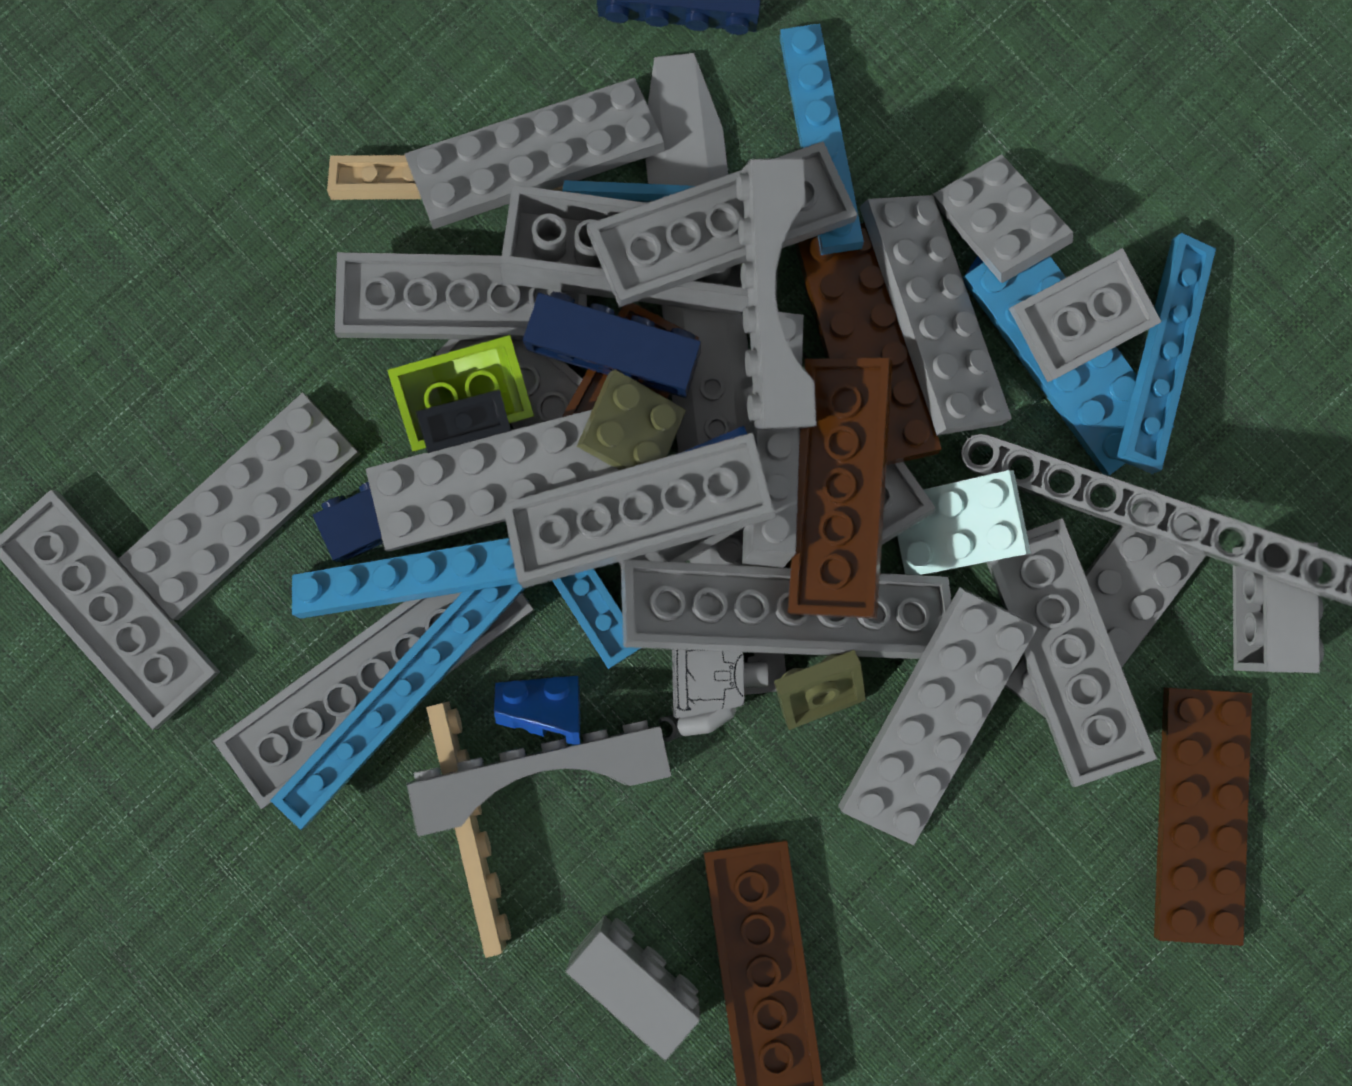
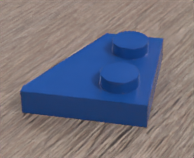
(540, 706)

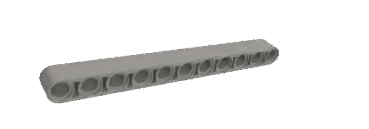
(1163, 527)

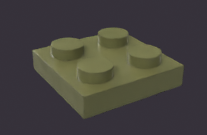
(630, 423)
(820, 689)

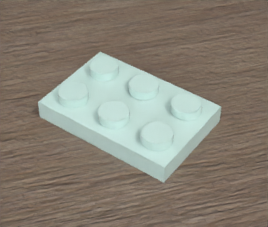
(970, 526)

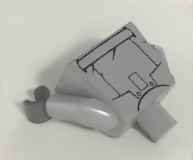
(709, 689)

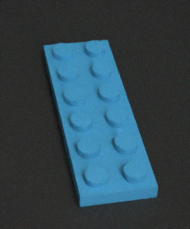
(1088, 398)

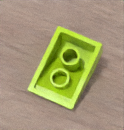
(459, 376)

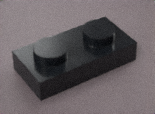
(463, 421)

